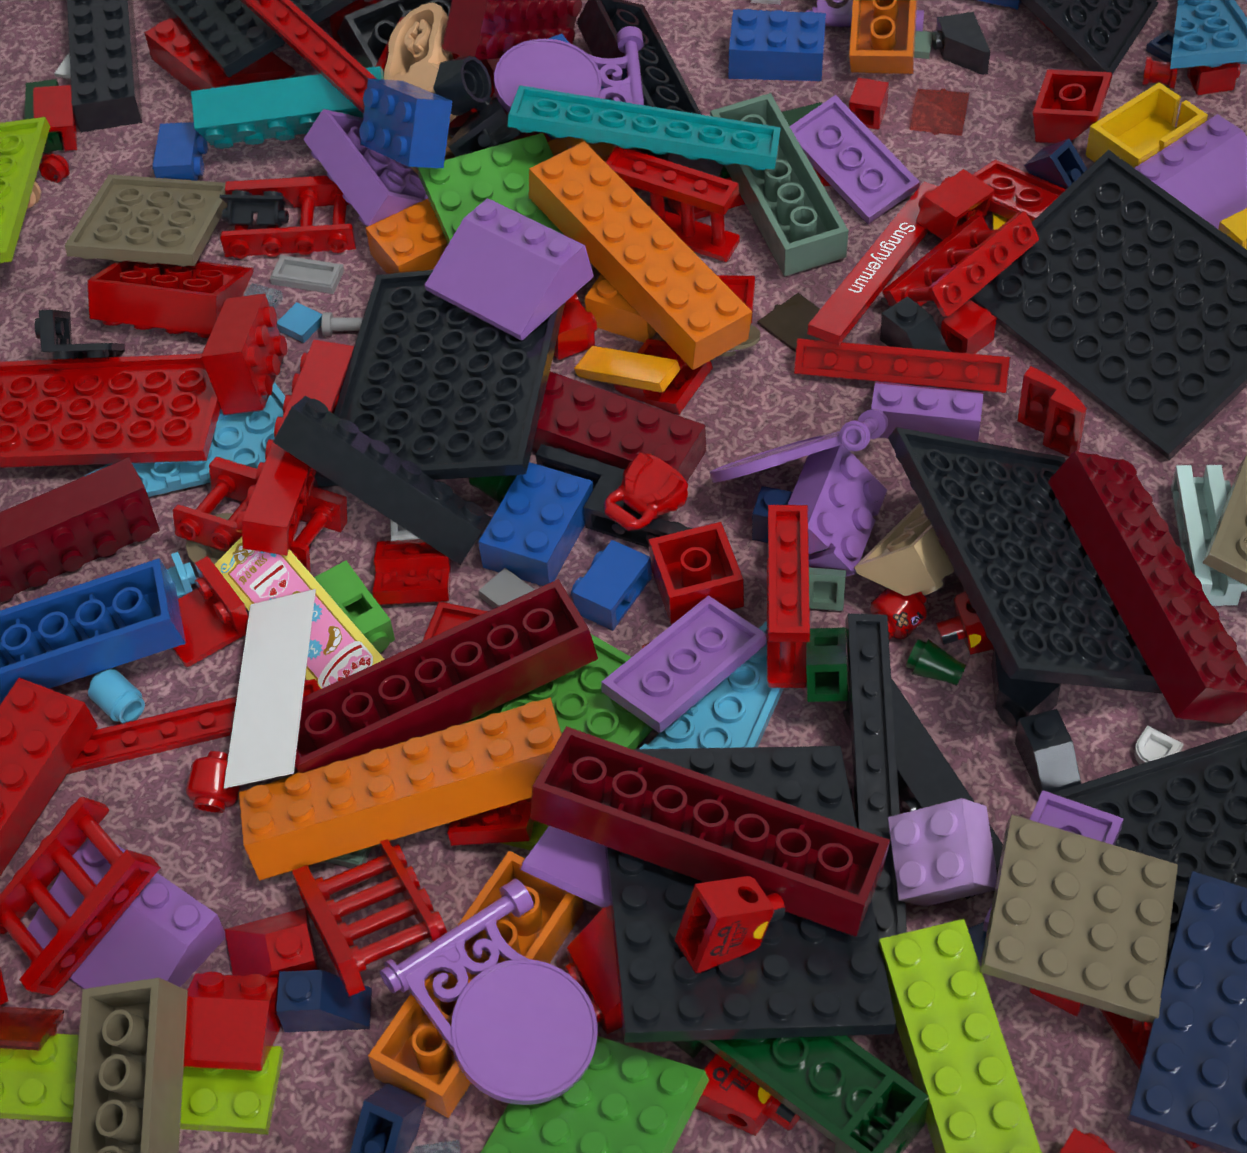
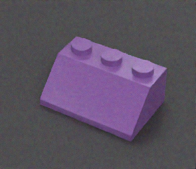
(929, 409)

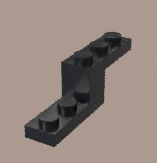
(605, 481)

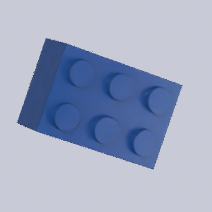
(776, 45)
(405, 123)
(536, 524)

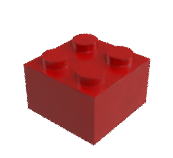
(693, 566)

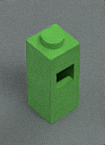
(358, 604)

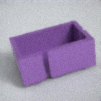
(840, 507)

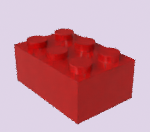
(244, 354)

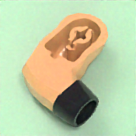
(420, 61)

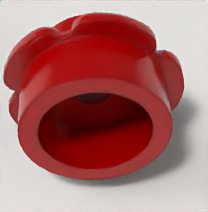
(52, 165)

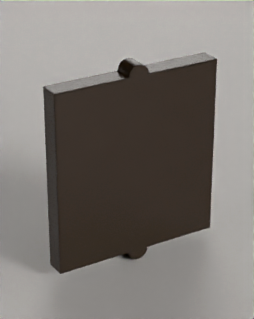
(790, 320)

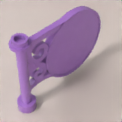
(568, 69)
(853, 436)
(519, 1024)

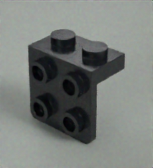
(55, 335)

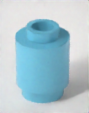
(116, 696)

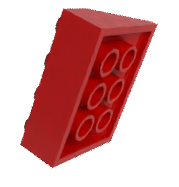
(190, 64)
(165, 295)

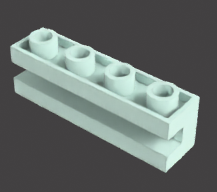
(1197, 510)

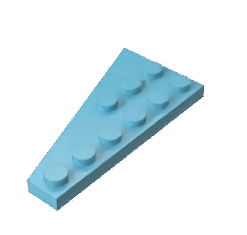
(236, 438)
(730, 714)

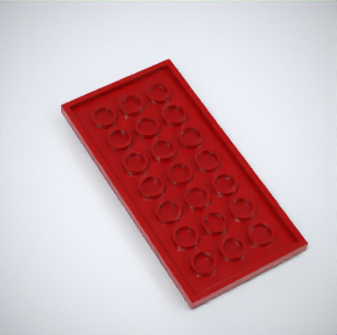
(106, 410)

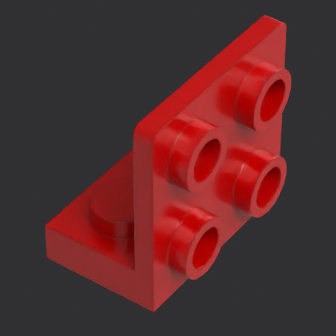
(210, 615)

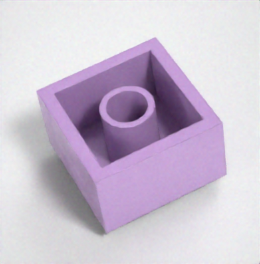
(943, 852)

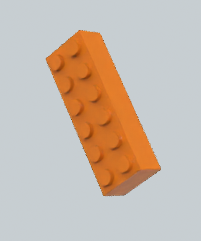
(411, 1048)

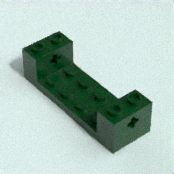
(831, 1087)

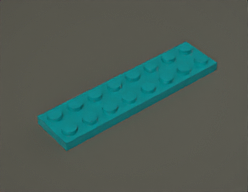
(644, 127)

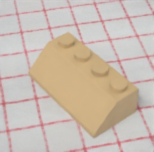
(908, 557)

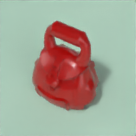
(649, 489)

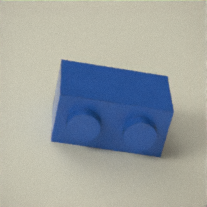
(179, 152)
(611, 584)

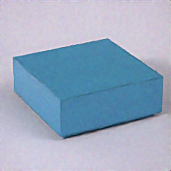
(299, 322)

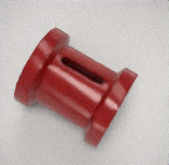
(1159, 72)

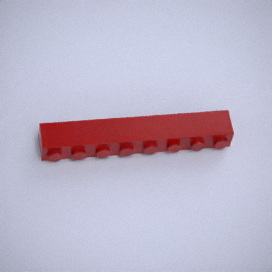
(283, 479)

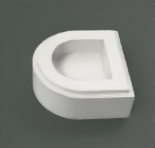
(1155, 745)

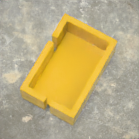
(1143, 126)

